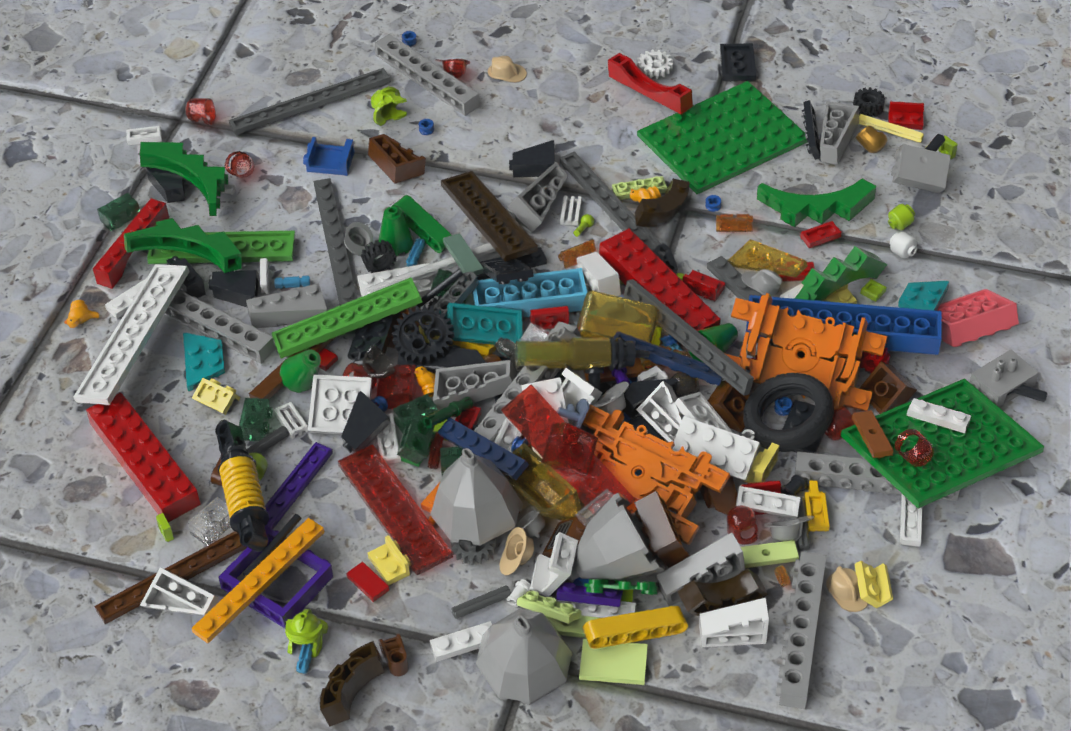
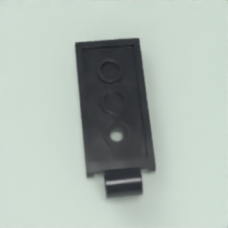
(373, 334)

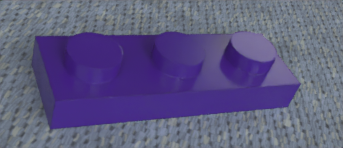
(574, 593)

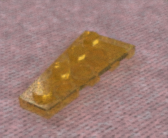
(760, 256)

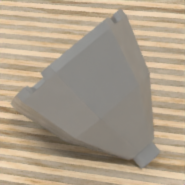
(475, 501)
(614, 546)
(525, 660)

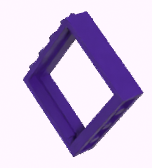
(265, 606)

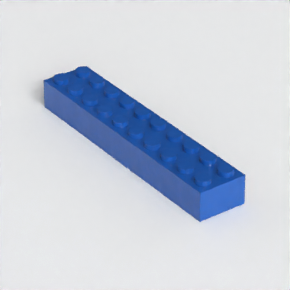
(905, 327)

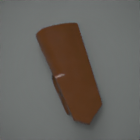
(721, 501)

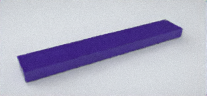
(296, 483)

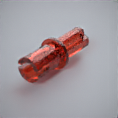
(434, 456)

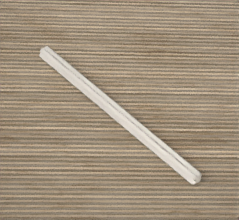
(431, 269)

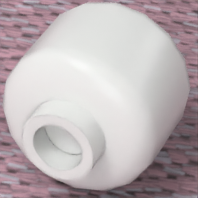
(903, 244)

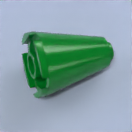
(396, 230)
(720, 336)
(299, 370)

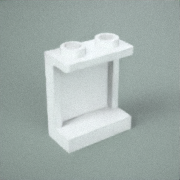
(577, 388)
(553, 571)

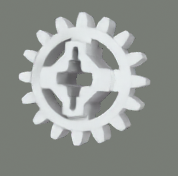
(655, 63)

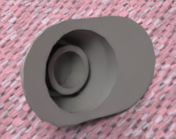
(357, 237)
(763, 282)
(613, 398)
(531, 522)
(788, 529)

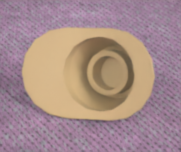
(506, 70)
(517, 551)
(845, 589)

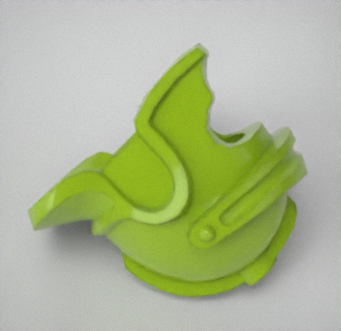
(385, 104)
(306, 629)

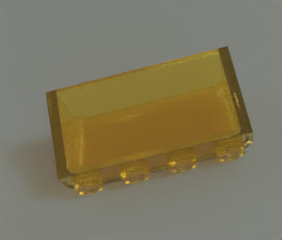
(606, 314)
(544, 487)

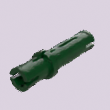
(454, 409)

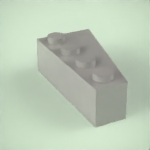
(838, 128)
(537, 198)
(286, 306)
(472, 381)
(710, 565)

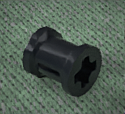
(794, 486)

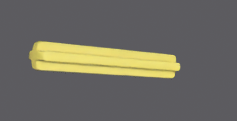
(891, 128)

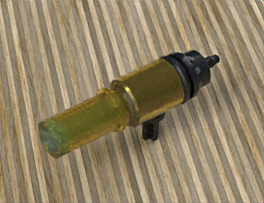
(580, 354)

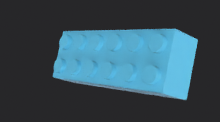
(539, 292)

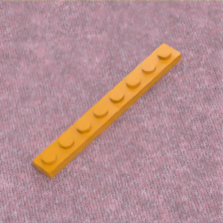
(257, 580)

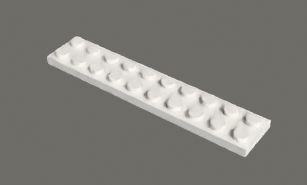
(131, 335)

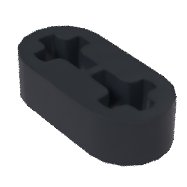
(668, 258)

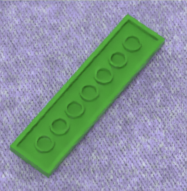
(251, 244)
(346, 317)

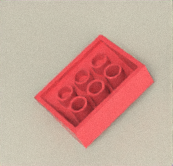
(976, 316)

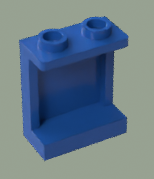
(329, 158)

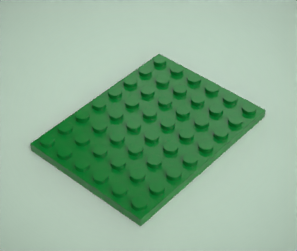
(722, 137)
(959, 458)

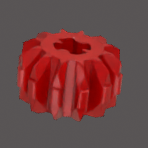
(871, 361)

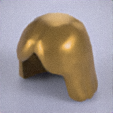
(871, 139)

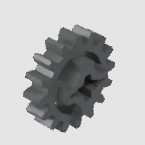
(472, 553)

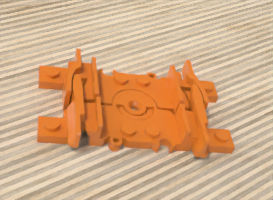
(812, 338)
(658, 465)

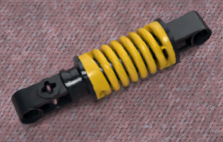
(241, 487)

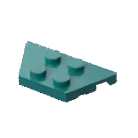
(923, 295)
(202, 358)

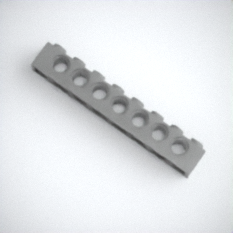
(427, 74)
(219, 325)
(495, 418)
(845, 473)
(807, 598)

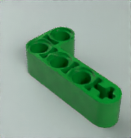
(423, 223)

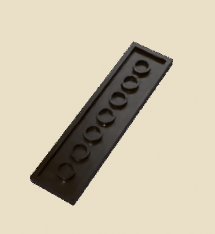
(489, 216)

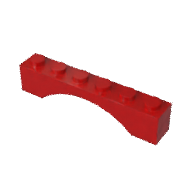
(626, 72)
(112, 264)

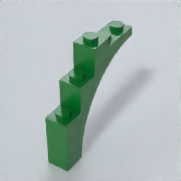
(174, 158)
(818, 207)
(192, 239)
(856, 266)

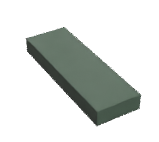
(462, 254)

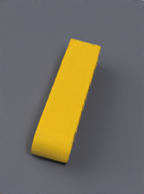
(635, 627)

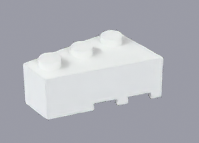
(599, 274)
(178, 595)
(735, 625)

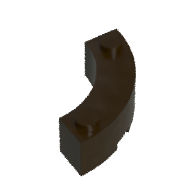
(663, 209)
(707, 597)
(347, 680)

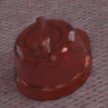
(455, 67)

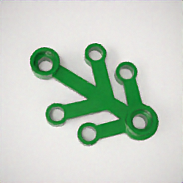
(597, 586)

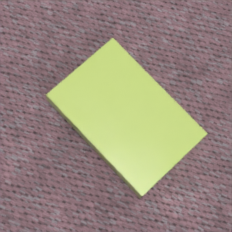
(614, 663)

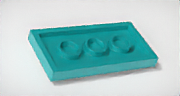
(484, 323)

